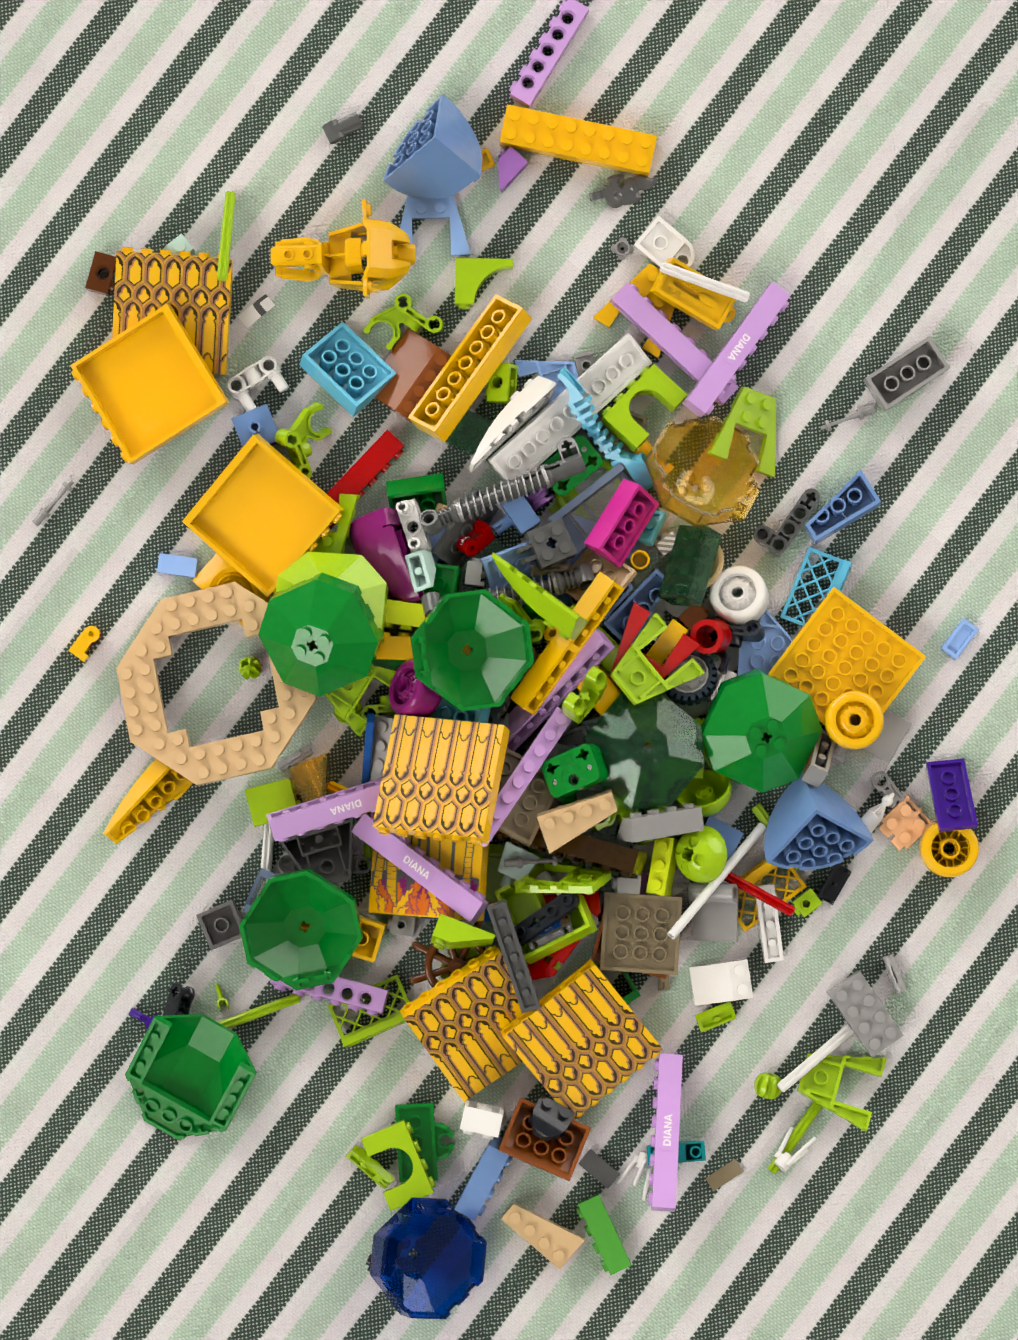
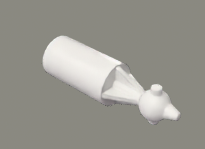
(875, 814)

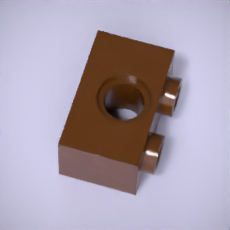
(94, 282)
(692, 616)

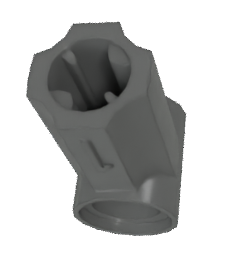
(338, 129)

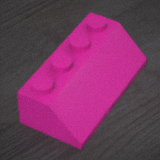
(622, 523)

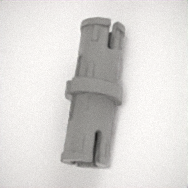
(890, 962)

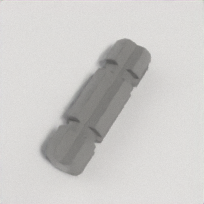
(295, 758)

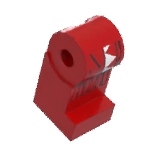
(475, 539)

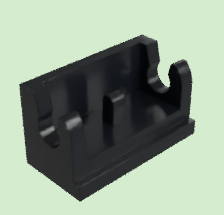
(833, 883)

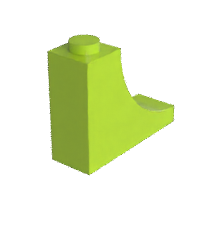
(471, 274)

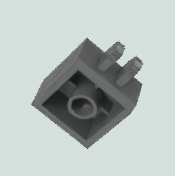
(542, 554)

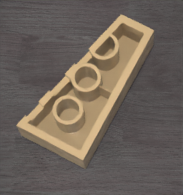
(572, 819)
(544, 1235)

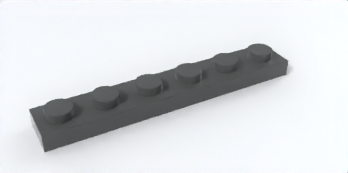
(513, 956)

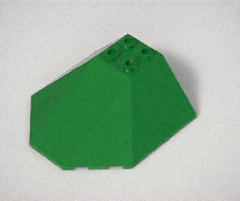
(189, 1075)

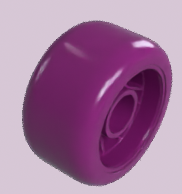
(409, 695)

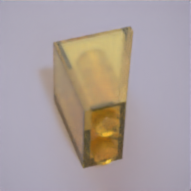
(312, 777)

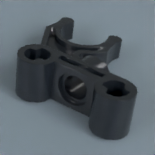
(738, 635)

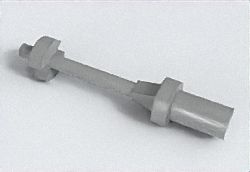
(859, 414)
(45, 512)
(519, 862)

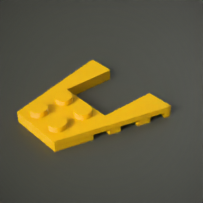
(643, 282)

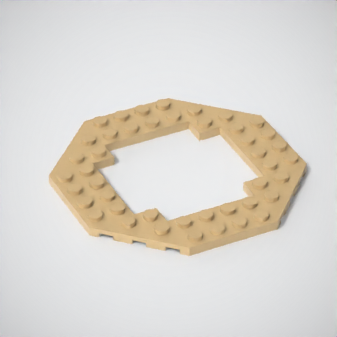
(144, 700)

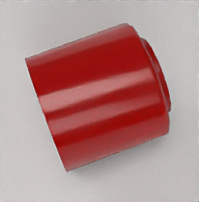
(702, 632)

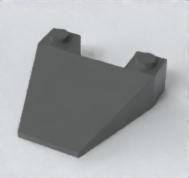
(324, 851)

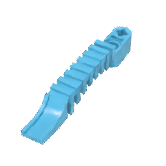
(583, 410)

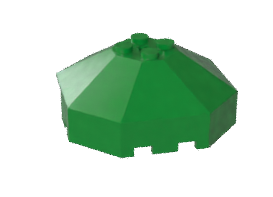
(335, 618)
(498, 657)
(740, 716)
(287, 952)

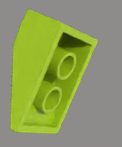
(456, 934)

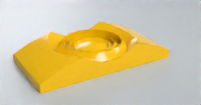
(220, 572)

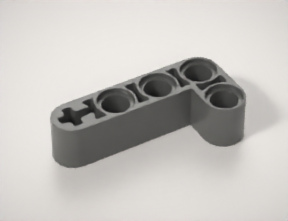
(792, 520)

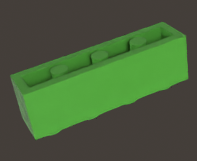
(604, 1234)

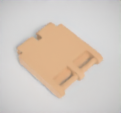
(904, 824)

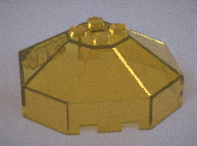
(723, 485)

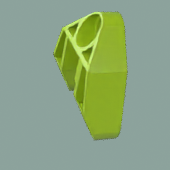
(592, 689)

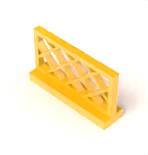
(756, 874)

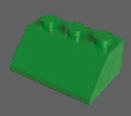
(427, 491)

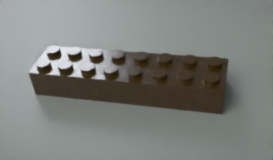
(593, 852)

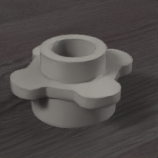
(622, 243)

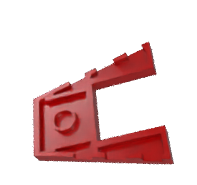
(636, 619)

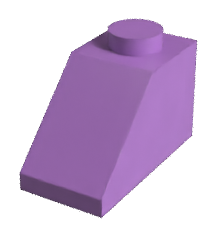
(509, 167)

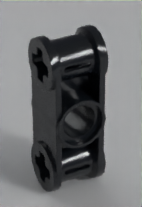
(177, 1002)

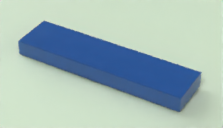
(368, 748)

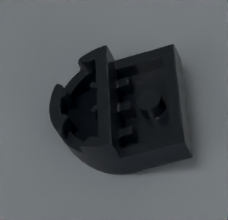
(549, 1119)

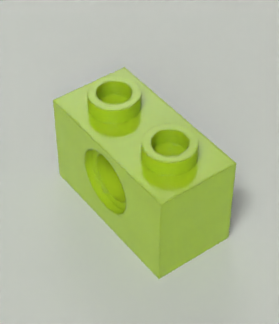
(501, 395)

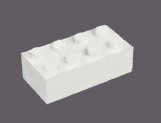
(481, 1119)

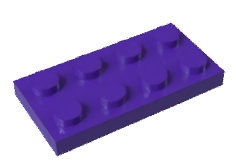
(951, 795)

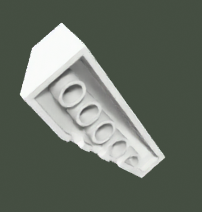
(513, 416)

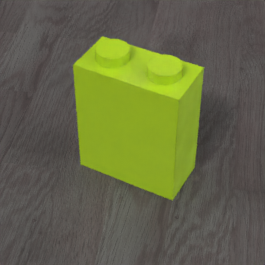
(270, 798)

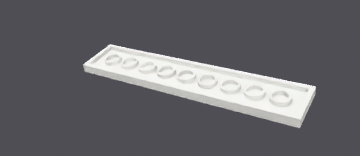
(541, 435)

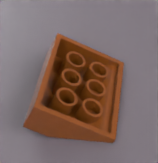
(416, 367)
(552, 1156)

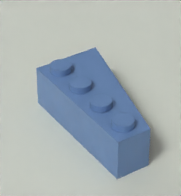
(846, 507)
(644, 594)
(482, 1180)

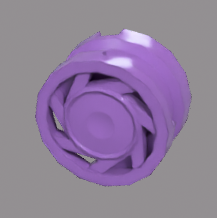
(540, 498)

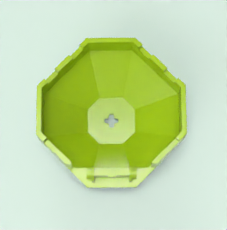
(346, 567)

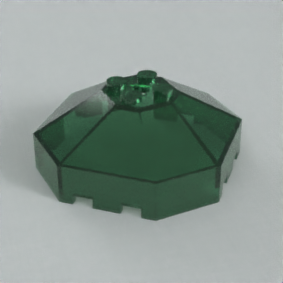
(644, 778)

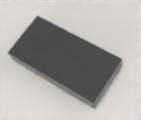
(599, 1168)

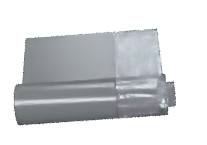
(876, 757)
(716, 918)

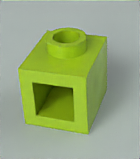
(806, 903)

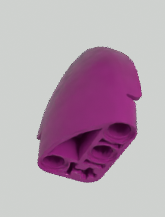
(385, 549)

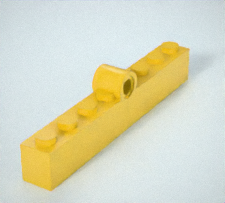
(561, 652)

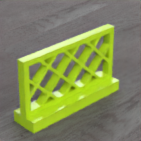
(374, 1028)

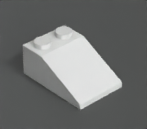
(721, 982)

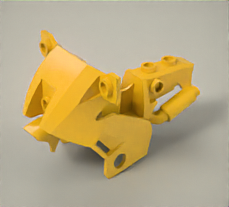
(340, 257)

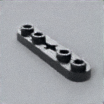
(550, 913)

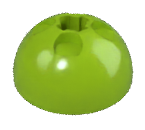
(709, 792)
(701, 855)

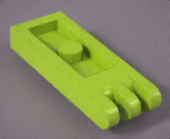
(370, 1166)

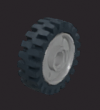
(697, 688)

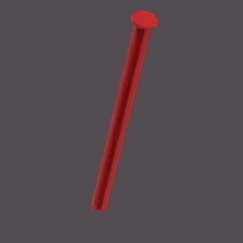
(760, 894)

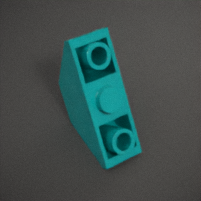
(687, 1151)

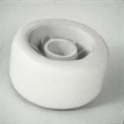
(741, 609)

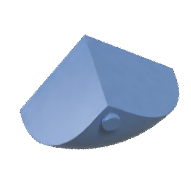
(436, 155)
(813, 828)

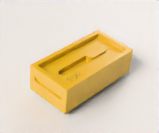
(697, 302)

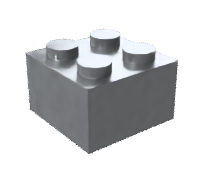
(221, 924)

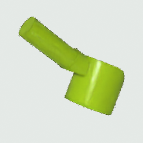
(221, 1000)

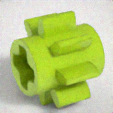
(250, 667)

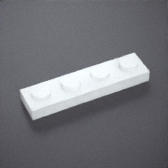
(769, 928)

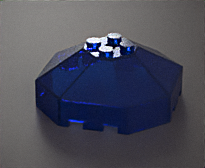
(446, 1263)

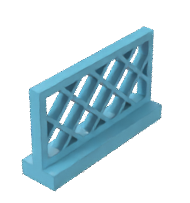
(838, 582)

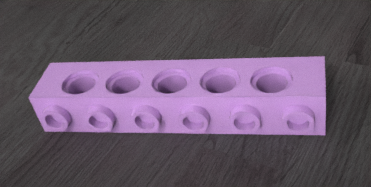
(527, 96)
(378, 995)

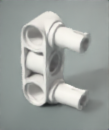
(254, 376)
(409, 513)

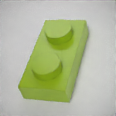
(715, 1016)

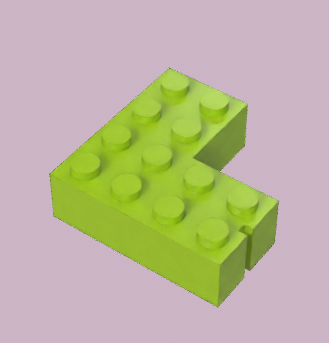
(525, 904)

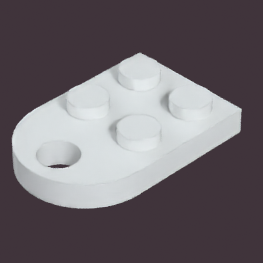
(663, 242)

